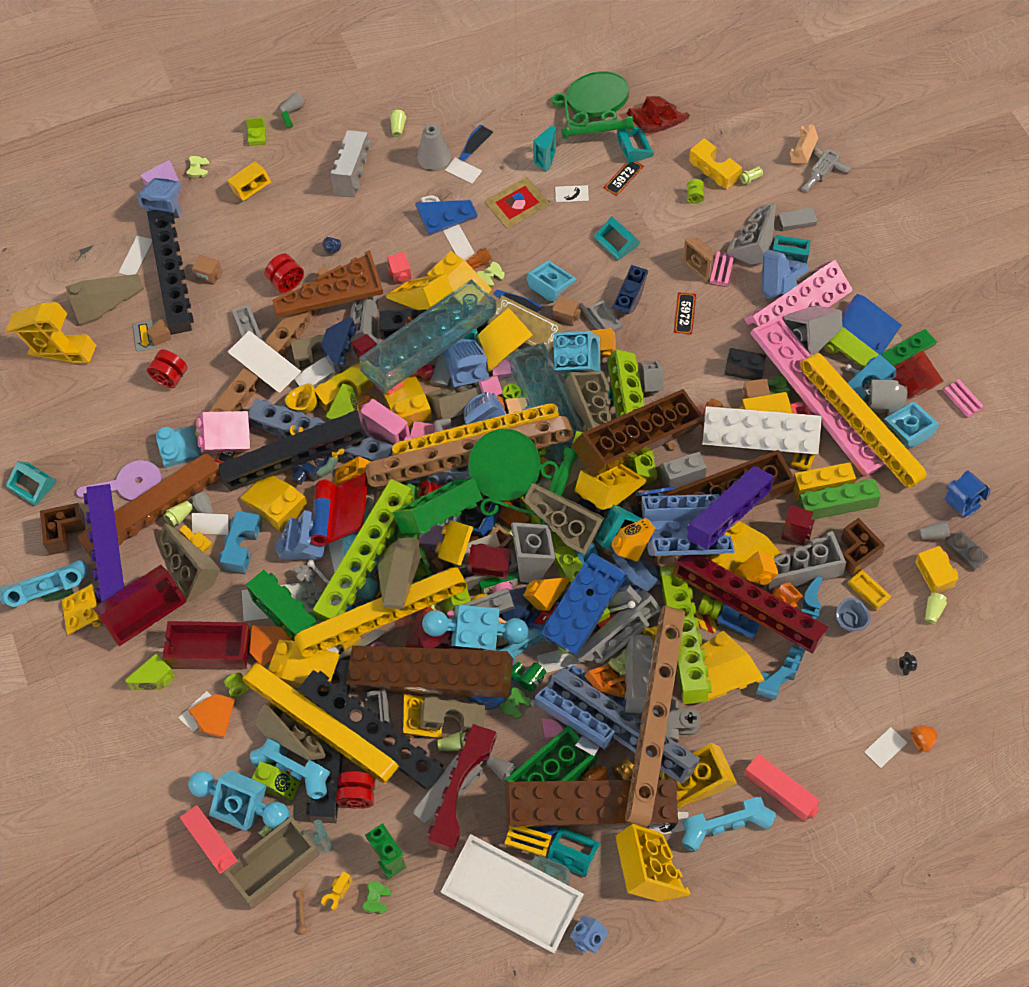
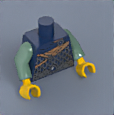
(317, 467)

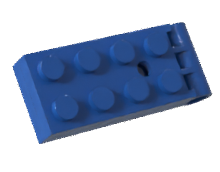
(579, 613)

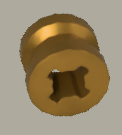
(623, 769)

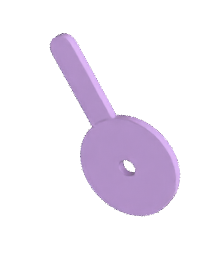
(126, 480)

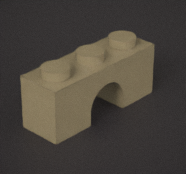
(306, 349)
(435, 710)

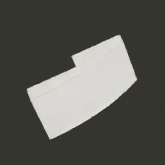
(316, 373)

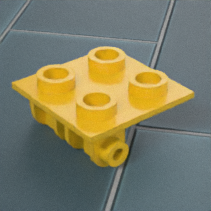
(79, 610)
(411, 718)

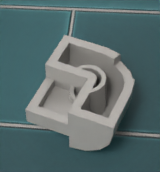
(886, 396)

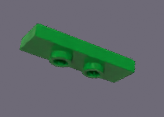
(910, 347)

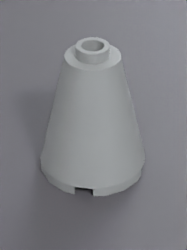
(433, 149)

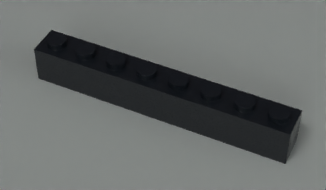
(293, 450)

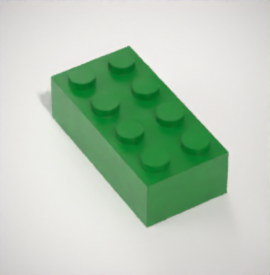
(438, 506)
(279, 605)
(556, 761)

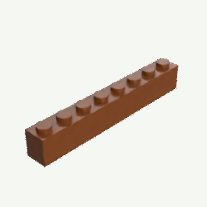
(154, 502)

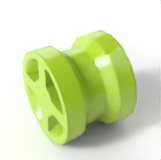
(511, 390)
(236, 685)

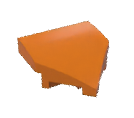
(264, 642)
(607, 681)
(213, 715)

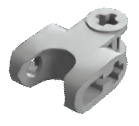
(678, 721)

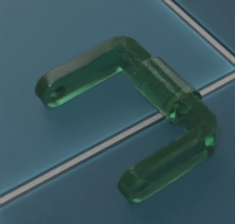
(58, 595)

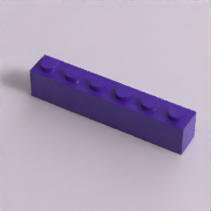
(729, 507)
(105, 540)

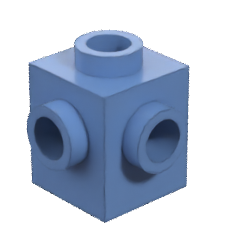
(588, 934)

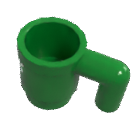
(531, 677)

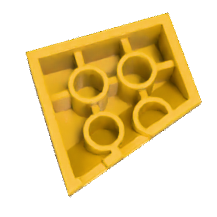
(746, 543)
(728, 665)
(649, 865)

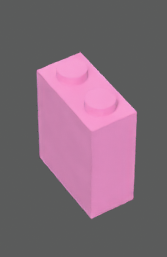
(384, 423)
(223, 431)

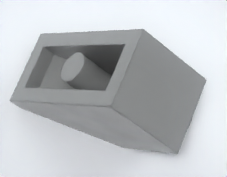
(652, 376)

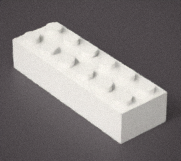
(762, 430)

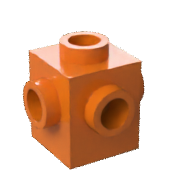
(787, 593)

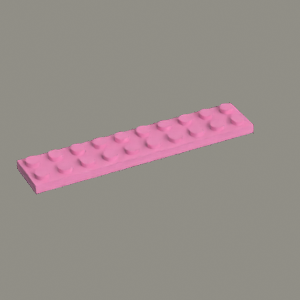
(787, 354)

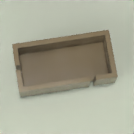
(272, 862)

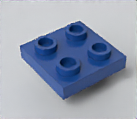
(738, 623)

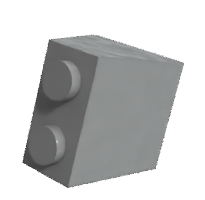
(814, 326)
(681, 471)
(532, 550)

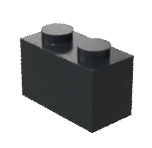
(745, 364)

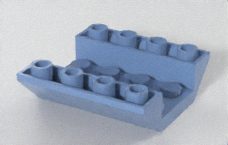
(671, 517)
(575, 717)

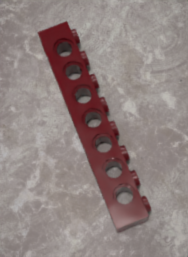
(751, 601)

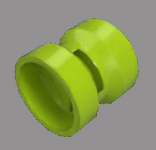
(695, 191)
(710, 607)

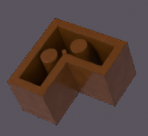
(58, 523)
(863, 547)

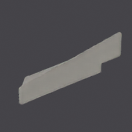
(365, 319)
(619, 630)
(433, 799)

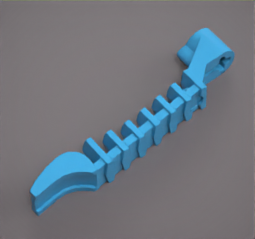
(771, 684)

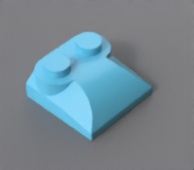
(549, 280)
(912, 425)
(177, 445)

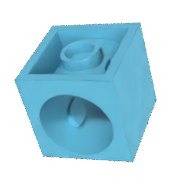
(576, 352)

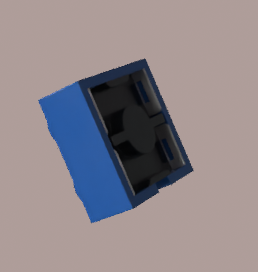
(475, 518)

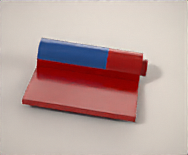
(338, 509)

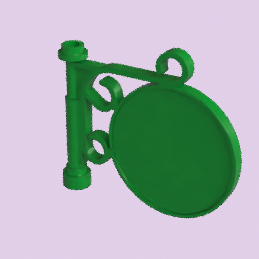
(595, 96)
(508, 464)

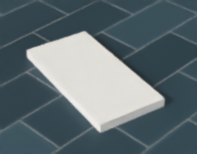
(512, 893)

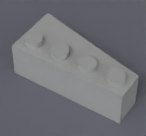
(350, 163)
(806, 563)
(637, 666)

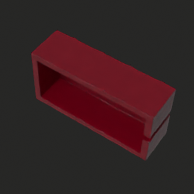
(140, 605)
(207, 644)

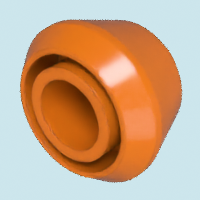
(924, 737)
(596, 773)

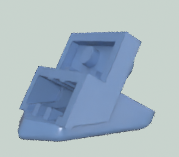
(161, 195)
(780, 273)
(466, 362)
(483, 407)
(295, 540)
(640, 574)

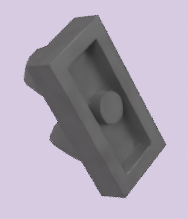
(967, 550)

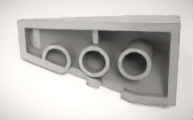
(755, 237)

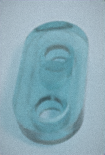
(552, 868)

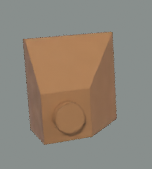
(698, 257)

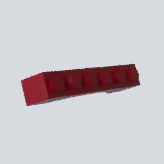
(477, 748)

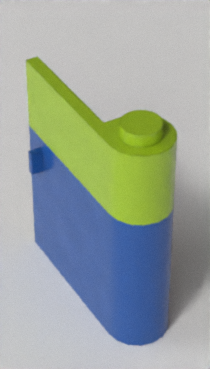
(864, 331)

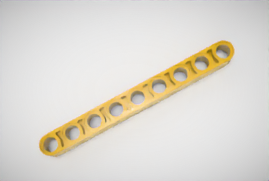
(863, 420)
(501, 422)
(373, 615)
(320, 723)

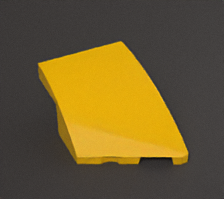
(502, 337)

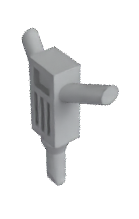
(824, 167)

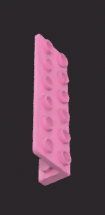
(821, 289)

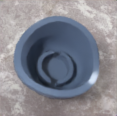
(852, 615)

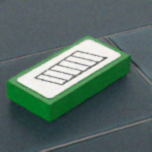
(487, 585)

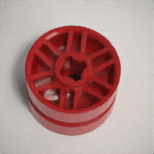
(284, 273)
(167, 368)
(355, 790)

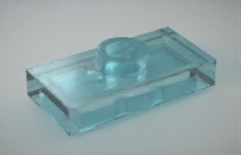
(321, 836)

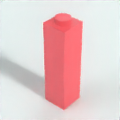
(782, 788)
(208, 839)

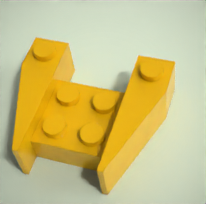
(40, 330)

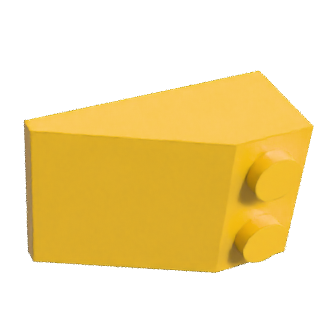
(458, 272)
(422, 292)
(409, 402)
(608, 487)
(275, 501)
(454, 542)
(294, 668)
(708, 779)

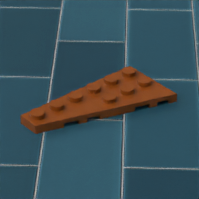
(337, 286)

